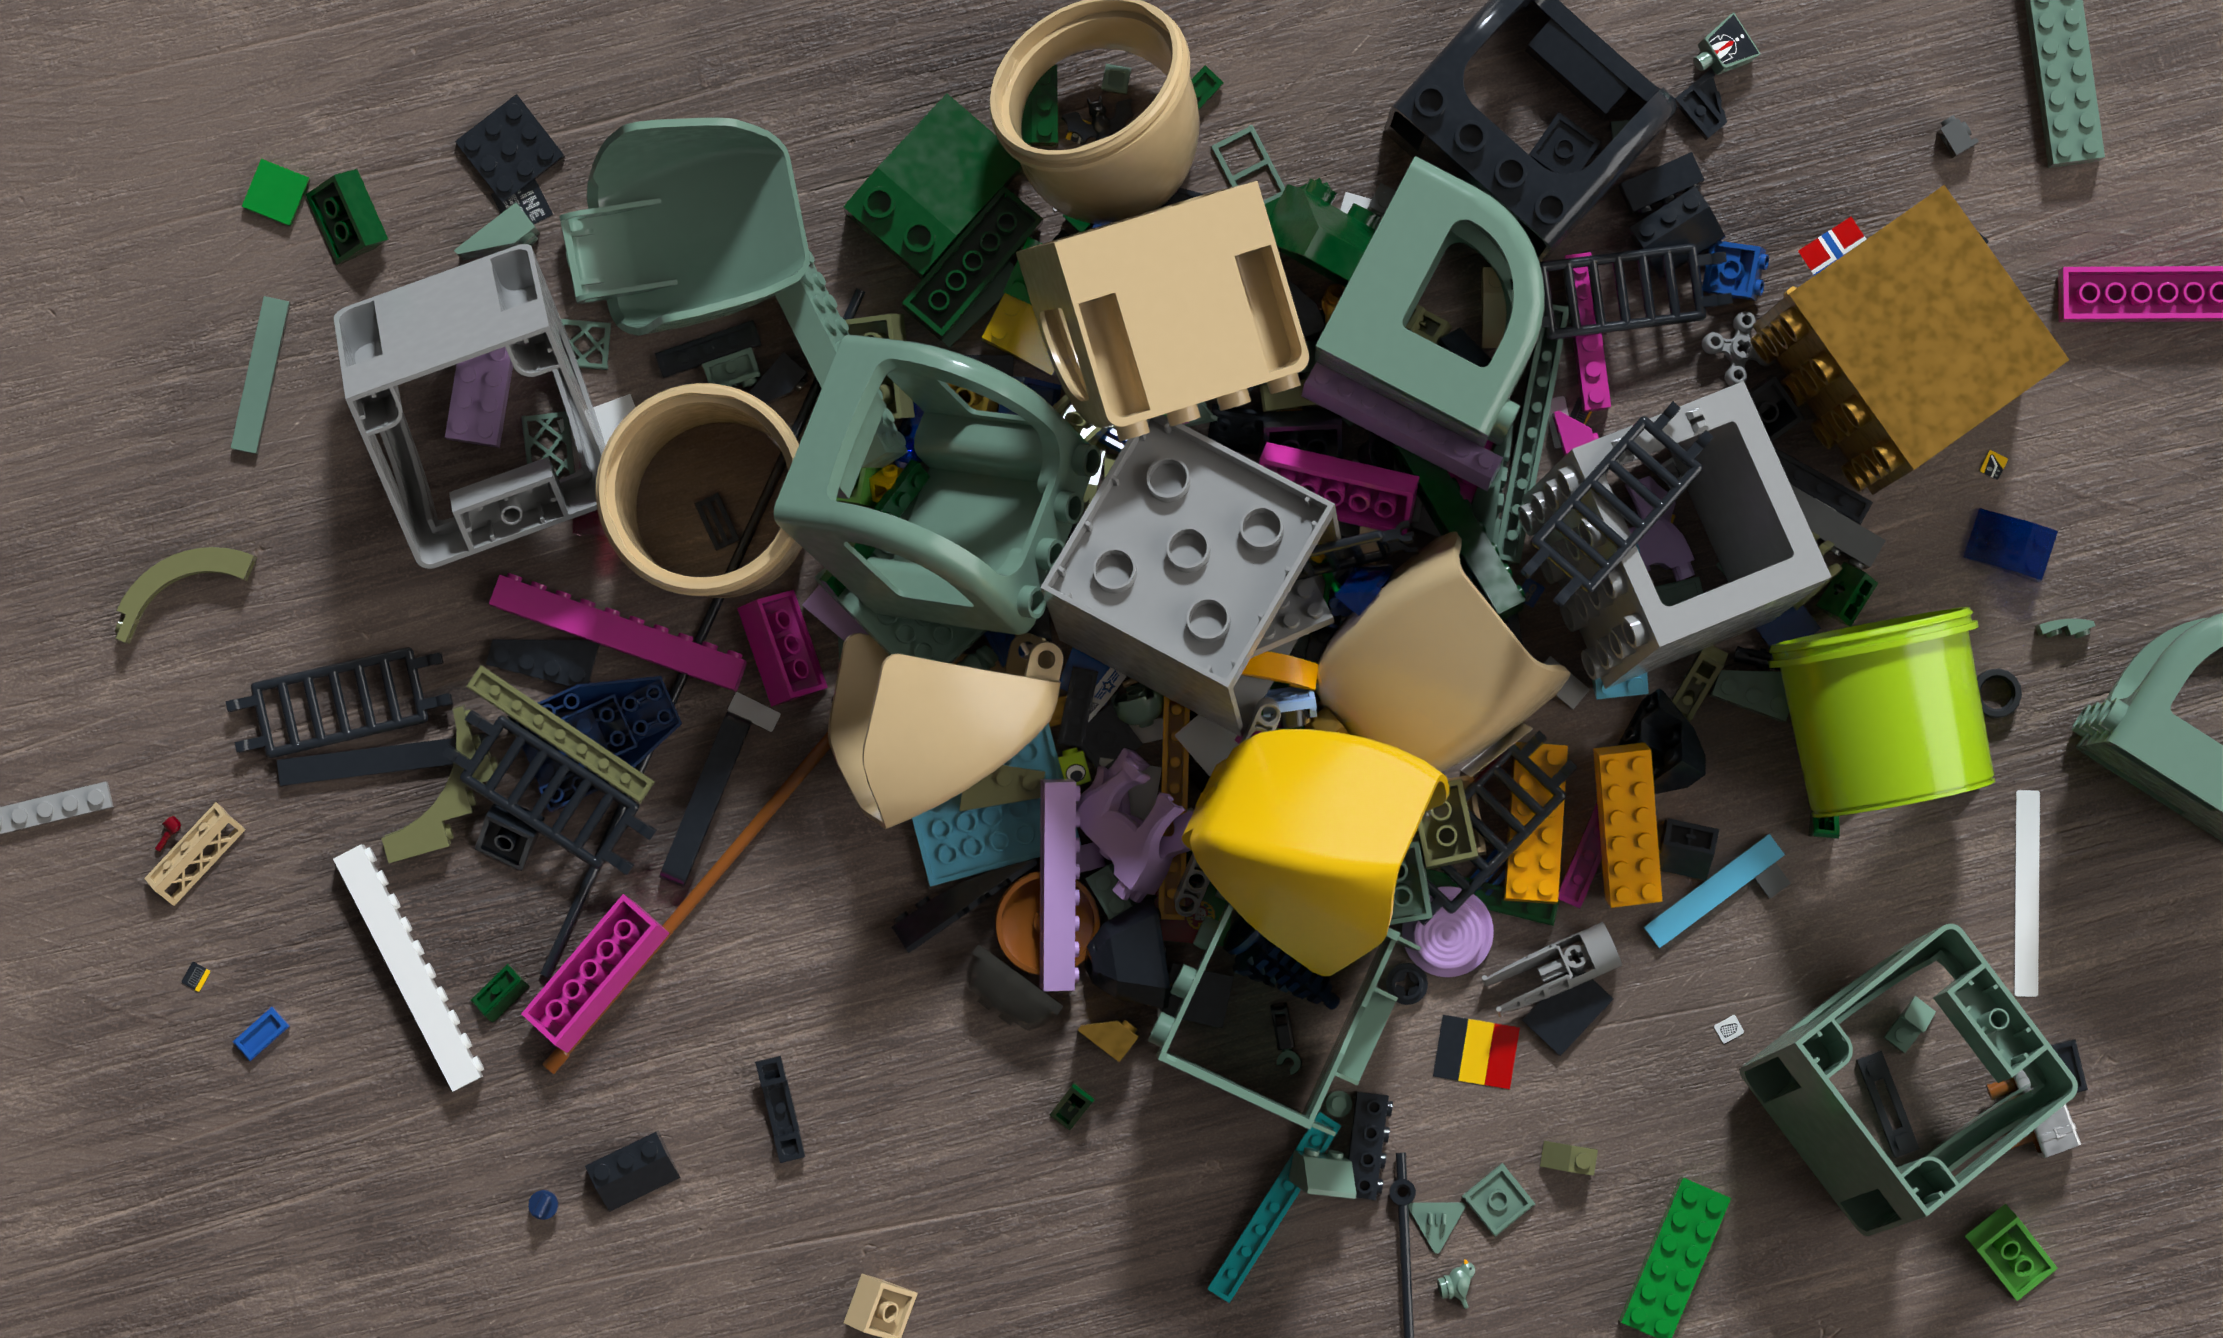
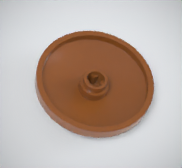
(1019, 922)

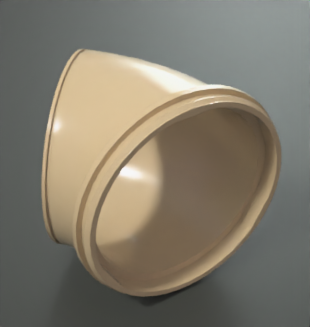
(1138, 164)

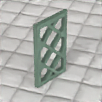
(585, 327)
(565, 437)

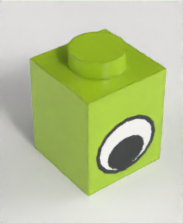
(1074, 766)

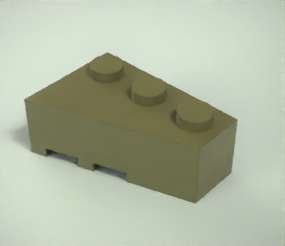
(1003, 787)

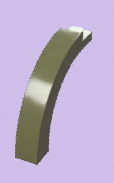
(173, 569)

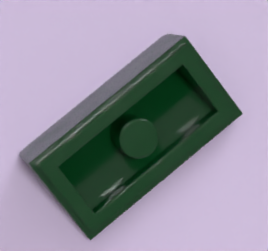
(500, 993)

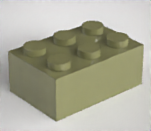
(1448, 831)

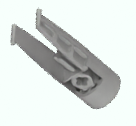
(1596, 950)

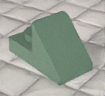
(1910, 1024)

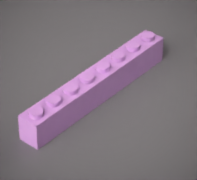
(1402, 426)
(1057, 884)

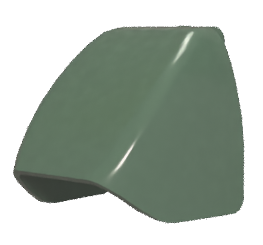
(686, 223)

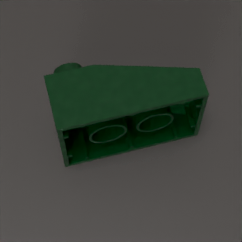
(932, 186)
(1319, 233)

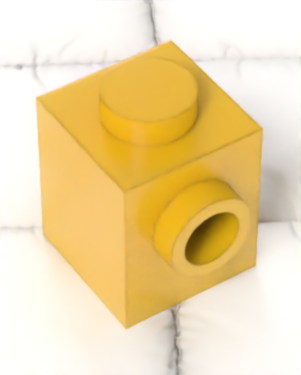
(883, 481)

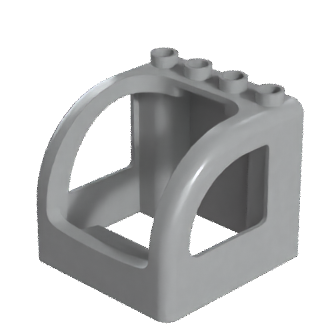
(441, 324)

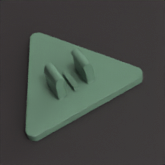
(1436, 1220)

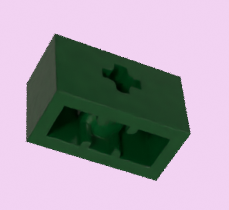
(1847, 594)

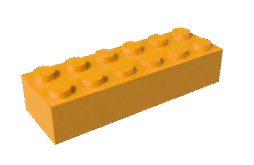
(1627, 824)
(1534, 866)

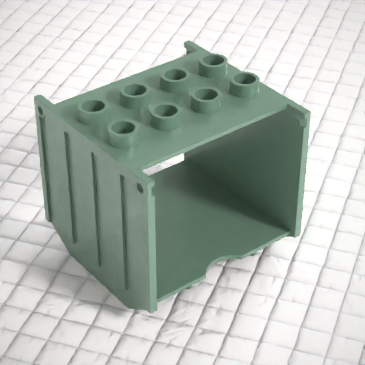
(1347, 1056)

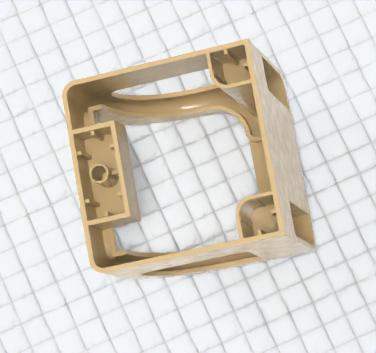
(1167, 311)

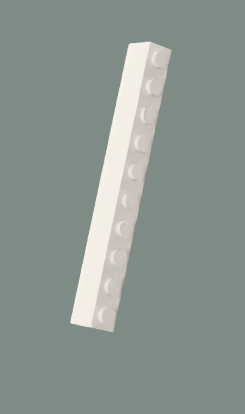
(408, 967)

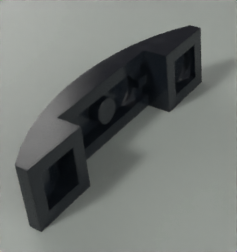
(780, 1109)

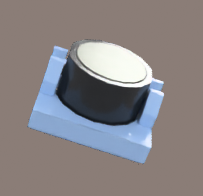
(1294, 706)

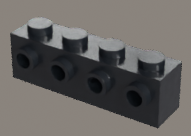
(1367, 1142)

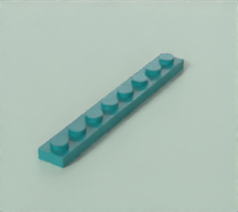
(1266, 1218)

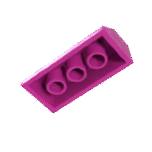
(782, 647)

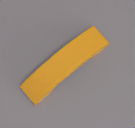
(1284, 669)

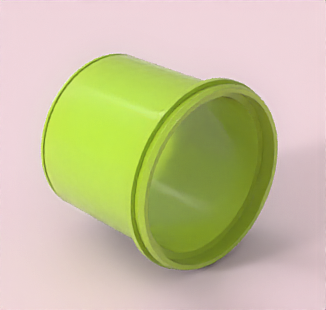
(1886, 712)

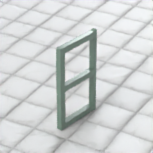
(1267, 161)

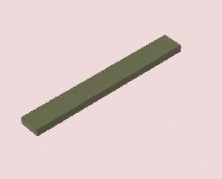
(560, 734)

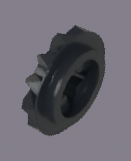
(1416, 975)

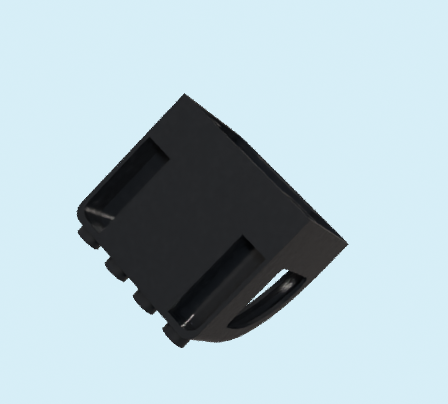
(1449, 132)

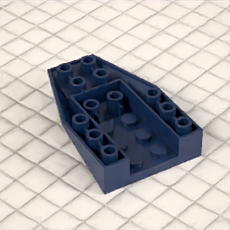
(619, 715)

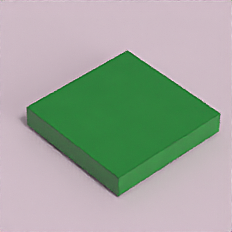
(275, 192)

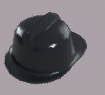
(1376, 452)

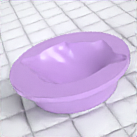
(1454, 941)

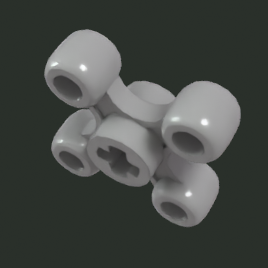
(1729, 348)

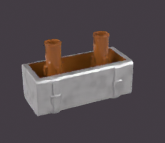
(2050, 1137)

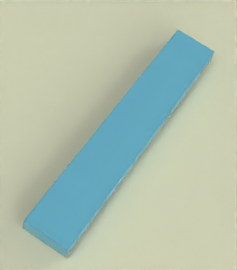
(1714, 891)

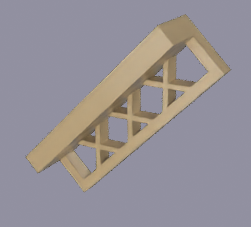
(190, 851)

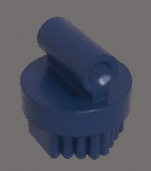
(543, 1204)

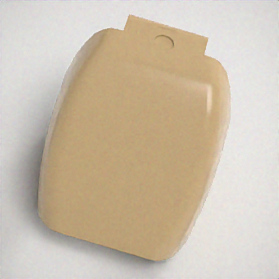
(1432, 665)
(930, 729)

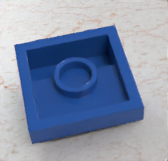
(1739, 274)

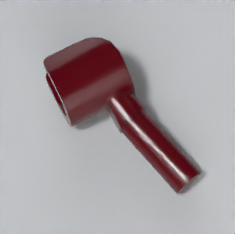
(172, 826)

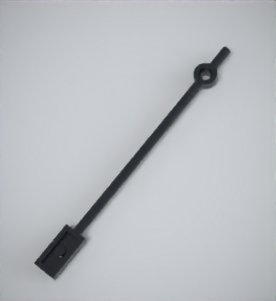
(1404, 1238)

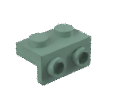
(733, 369)

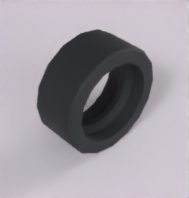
(2014, 685)

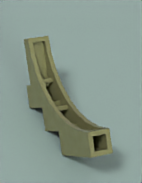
(455, 800)

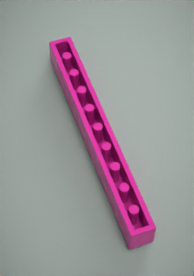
(617, 632)

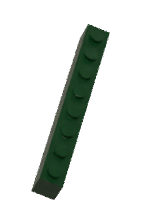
(1452, 513)

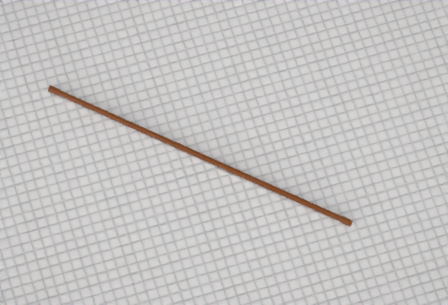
(559, 1056)

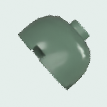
(1138, 705)

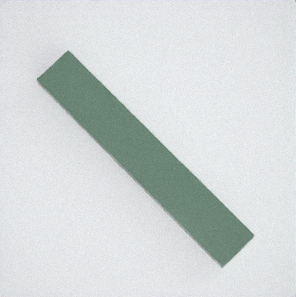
(260, 375)

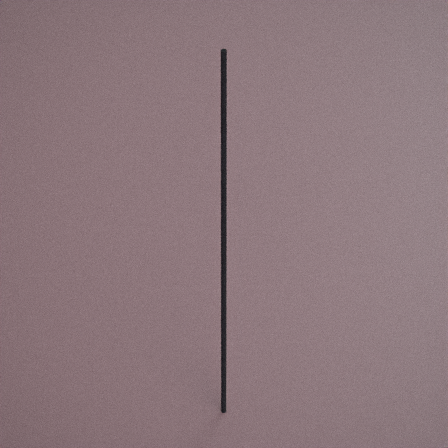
(699, 638)

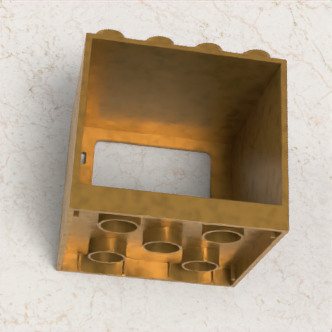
(1906, 342)

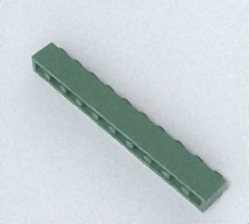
(1530, 437)

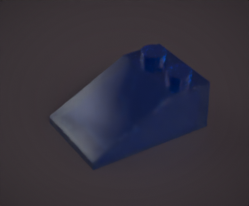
(2010, 544)

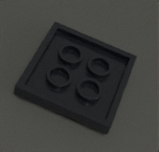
(510, 148)

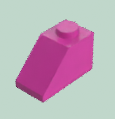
(1571, 432)

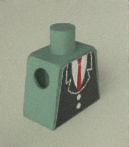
(1726, 47)

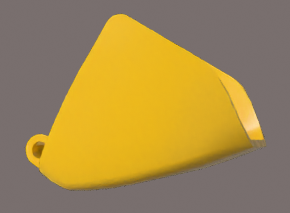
(1312, 837)

